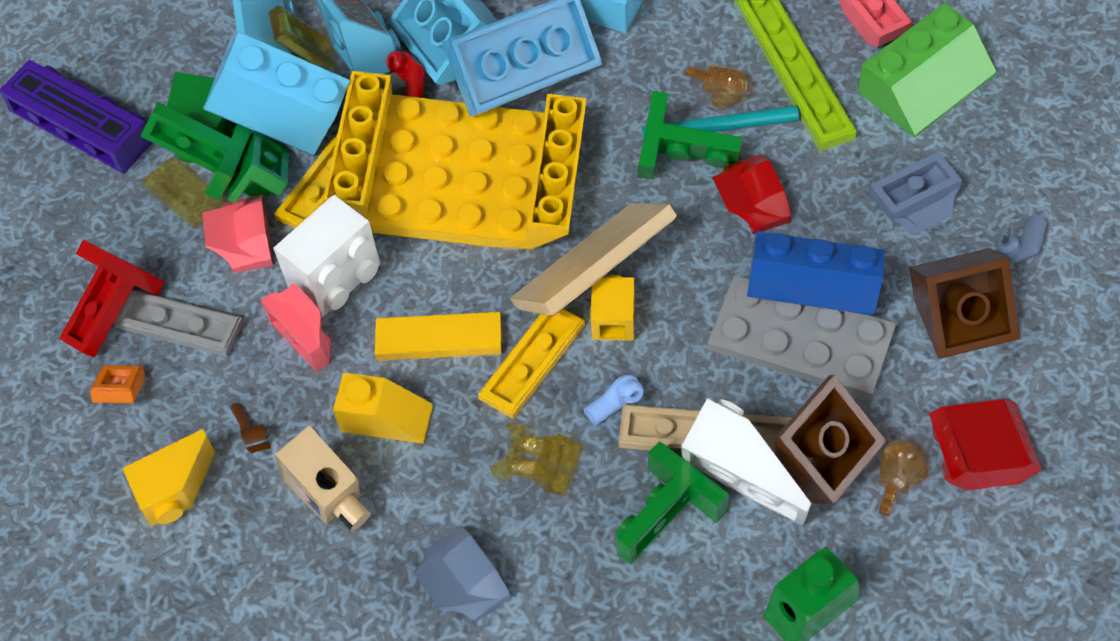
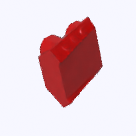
(984, 444)

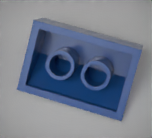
(816, 273)

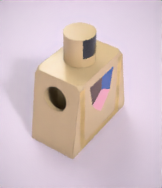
(298, 467)

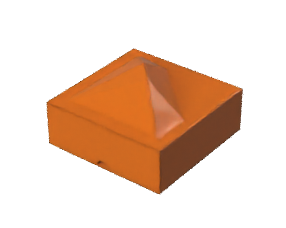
(117, 384)

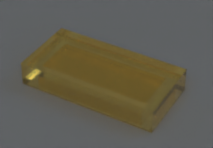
(301, 38)
(180, 192)

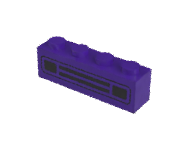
(76, 115)

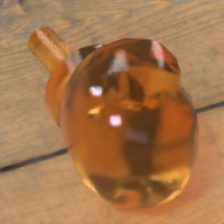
(724, 84)
(899, 468)

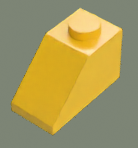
(380, 409)
(170, 478)

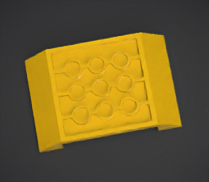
(455, 176)

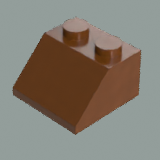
(966, 301)
(827, 443)

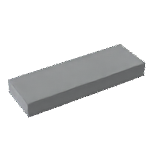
(179, 323)

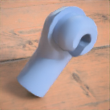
(623, 390)

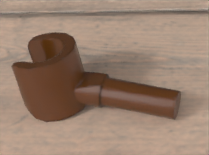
(249, 433)

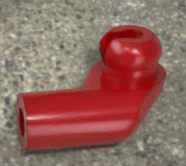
(409, 71)

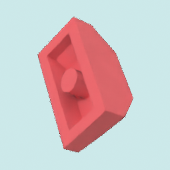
(876, 19)
(240, 233)
(299, 324)

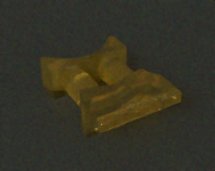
(553, 467)

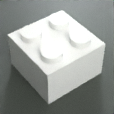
(329, 254)

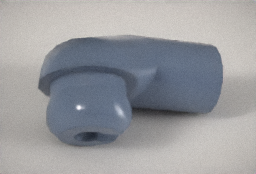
(1026, 245)

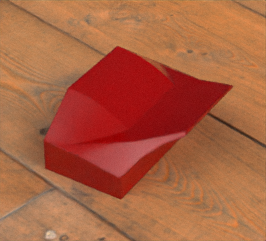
(754, 193)

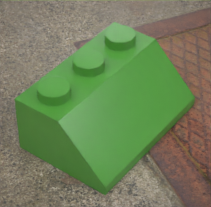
(927, 70)

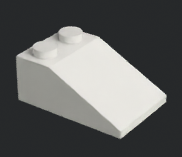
(735, 455)

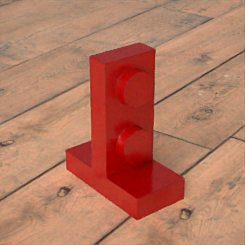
(103, 298)

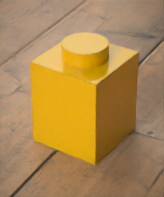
(613, 308)

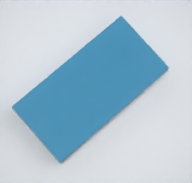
(521, 54)

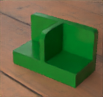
(260, 169)

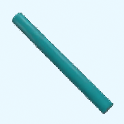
(741, 120)

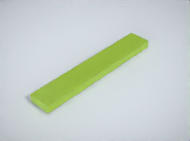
(798, 73)

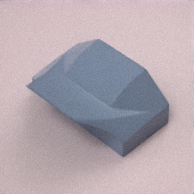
(918, 193)
(461, 576)

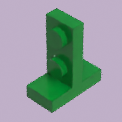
(682, 142)
(198, 144)
(664, 502)

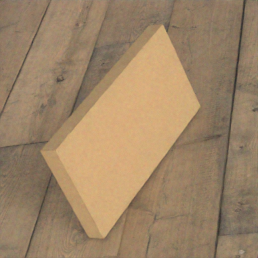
(593, 258)

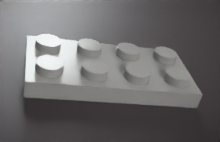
(802, 339)

